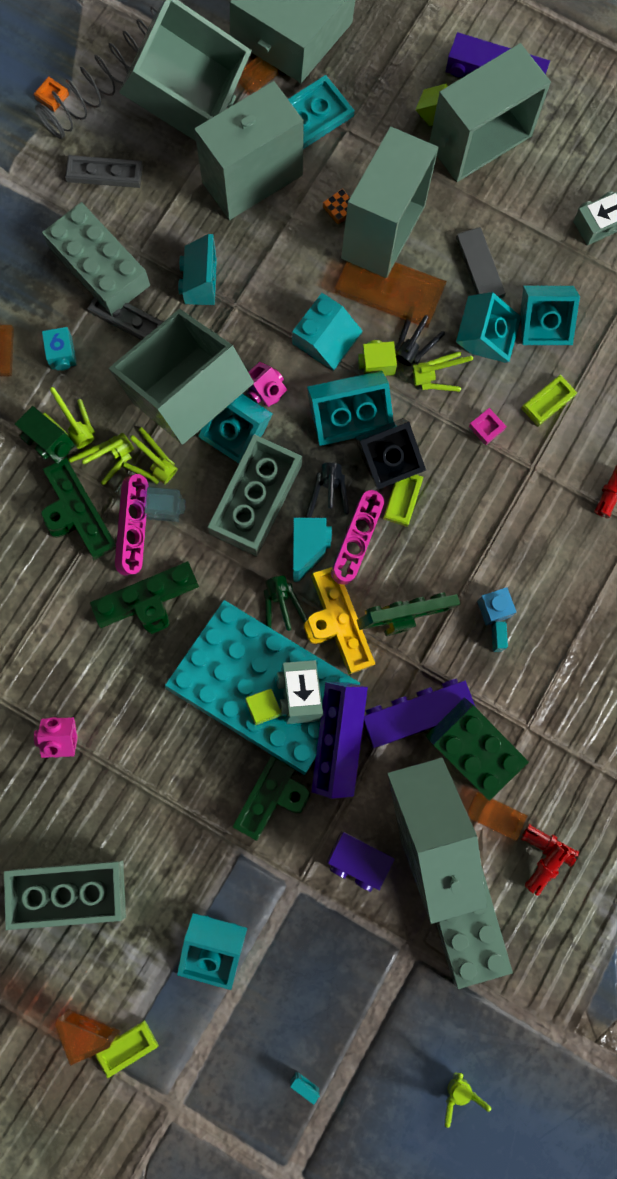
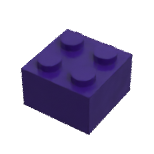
(360, 861)

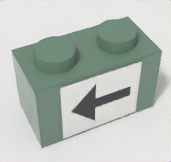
(597, 218)
(300, 692)

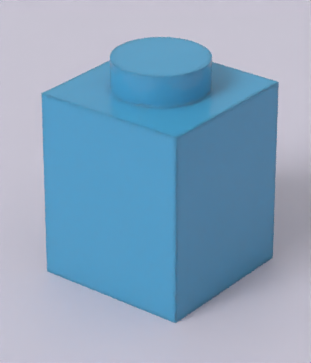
(496, 606)

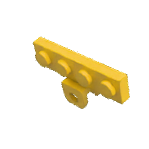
(338, 622)

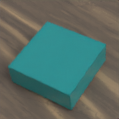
(499, 636)
(305, 1087)

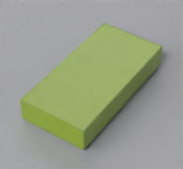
(549, 400)
(403, 500)
(127, 1049)

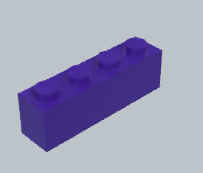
(471, 53)
(413, 715)
(339, 739)

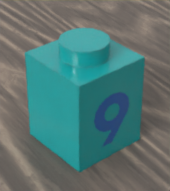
(59, 348)

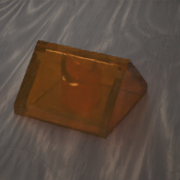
(83, 1036)

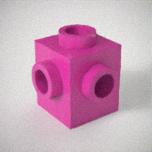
(267, 385)
(56, 737)

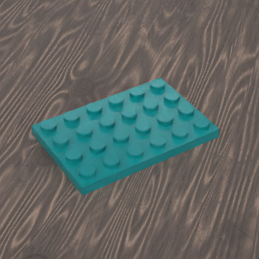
(237, 660)

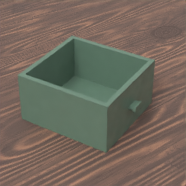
(290, 32)
(185, 68)
(488, 112)
(250, 150)
(388, 201)
(182, 375)
(438, 840)

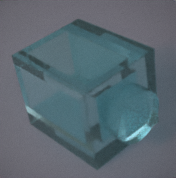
(164, 504)

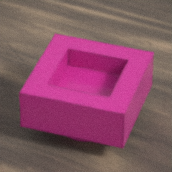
(487, 426)

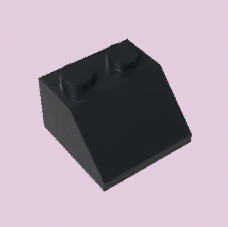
(391, 453)

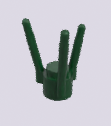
(279, 590)

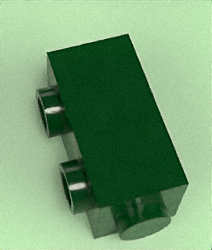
(45, 435)

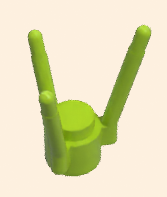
(425, 372)
(79, 433)
(118, 447)
(162, 468)
(461, 1094)

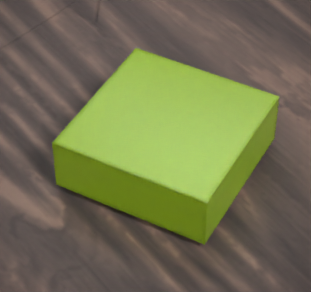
(263, 706)

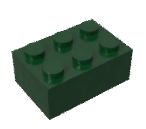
(477, 748)

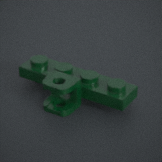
(75, 511)
(146, 598)
(401, 614)
(271, 789)

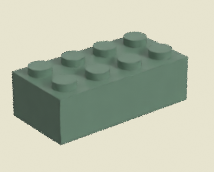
(96, 258)
(255, 495)
(64, 895)
(474, 946)

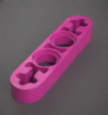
(135, 525)
(360, 538)

